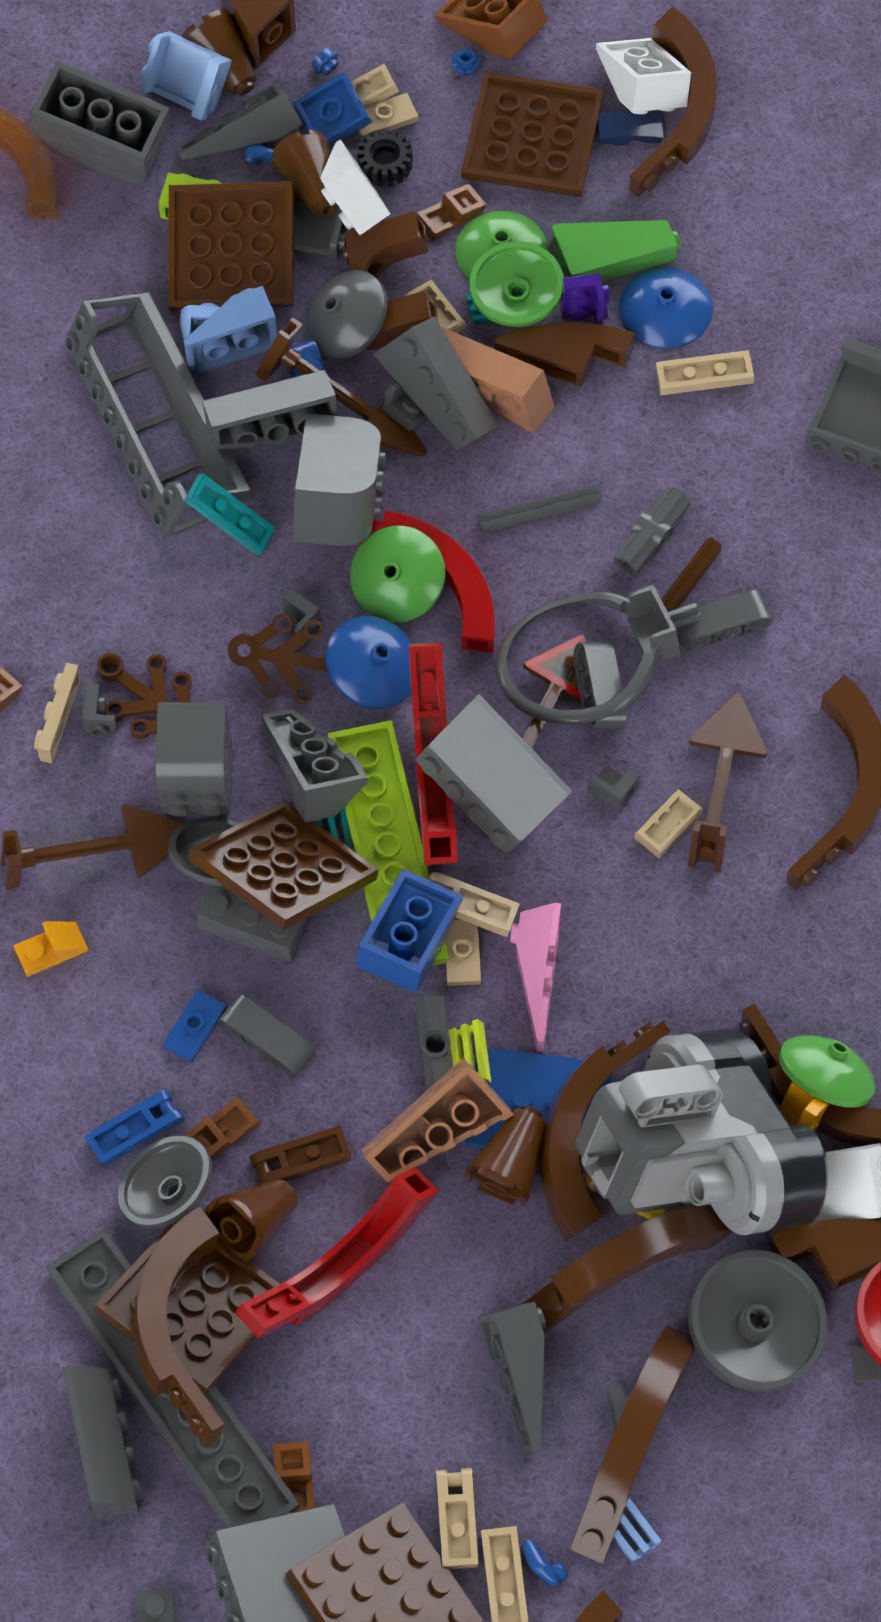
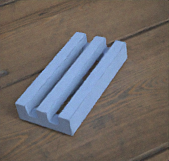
(647, 1529)

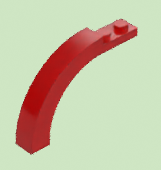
(462, 577)
(429, 720)
(344, 1262)

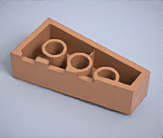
(505, 383)

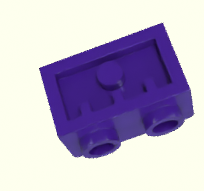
(584, 297)

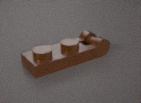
(302, 1156)

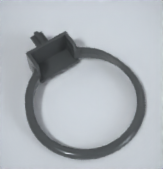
(652, 628)

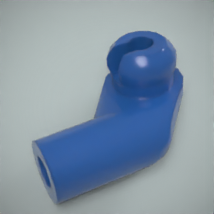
(257, 152)
(538, 1564)

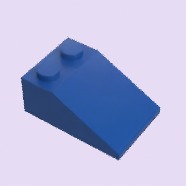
(408, 931)

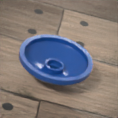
(665, 321)
(359, 670)

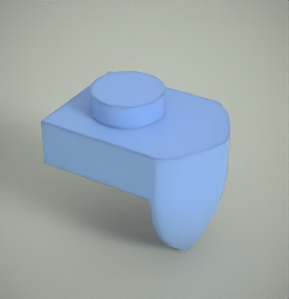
(194, 315)

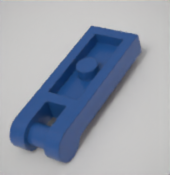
(133, 1128)

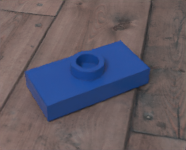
(194, 1026)

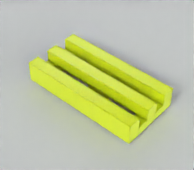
(462, 1047)

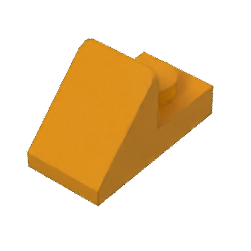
(53, 946)

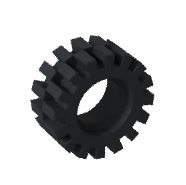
(390, 143)

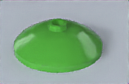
(484, 230)
(511, 270)
(417, 577)
(827, 1070)

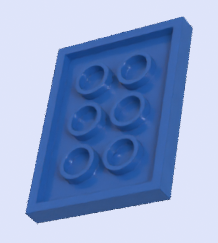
(526, 1081)

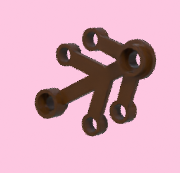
(281, 657)
(149, 697)

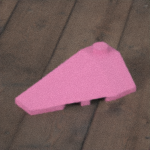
(536, 955)

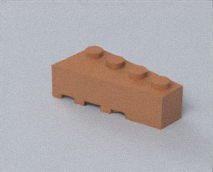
(438, 1120)

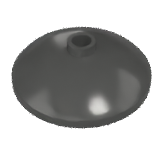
(346, 314)
(190, 835)
(165, 1182)

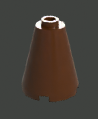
(222, 37)
(302, 162)
(510, 1157)
(250, 1217)

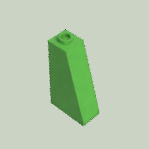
(613, 247)

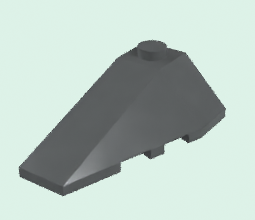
(264, 119)
(314, 769)
(517, 1343)

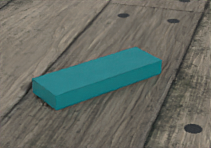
(229, 514)

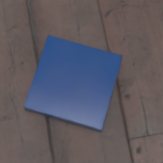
(333, 110)

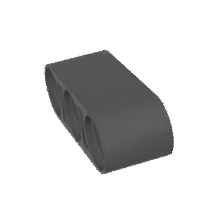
(726, 618)
(598, 681)
(267, 1034)

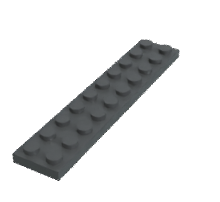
(229, 1472)

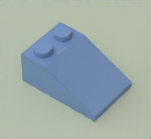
(232, 333)

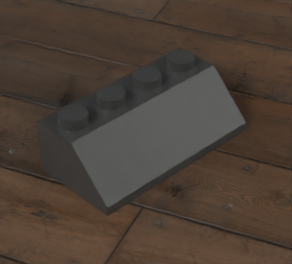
(101, 1441)

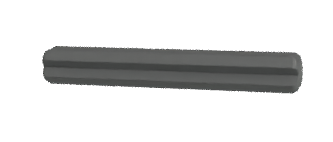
(539, 508)

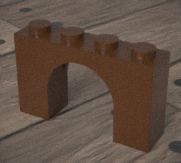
(379, 248)

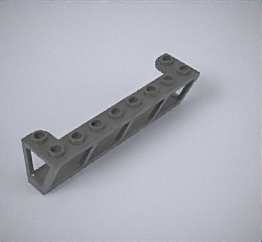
(181, 393)

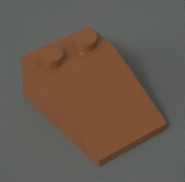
(494, 25)

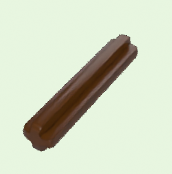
(691, 574)

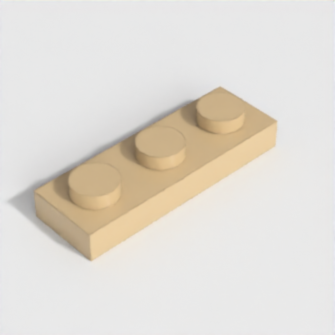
(704, 372)
(57, 712)
(504, 1575)

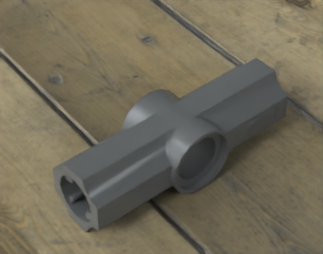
(651, 531)
(433, 1029)

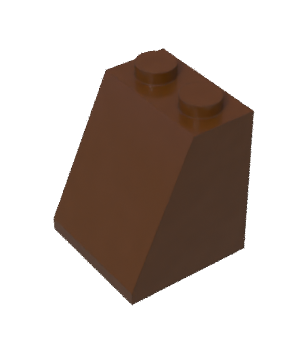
(262, 25)

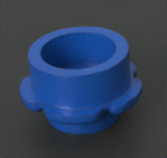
(325, 61)
(463, 67)

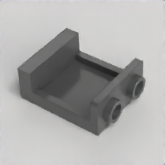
(317, 235)

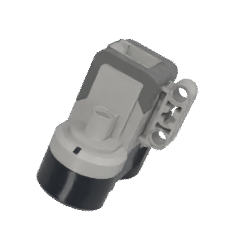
(704, 1134)

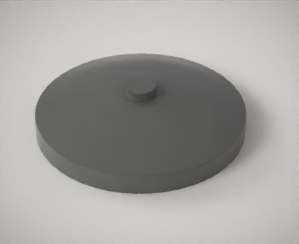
(757, 1320)

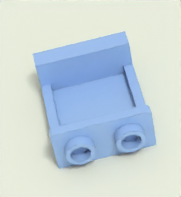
(185, 74)

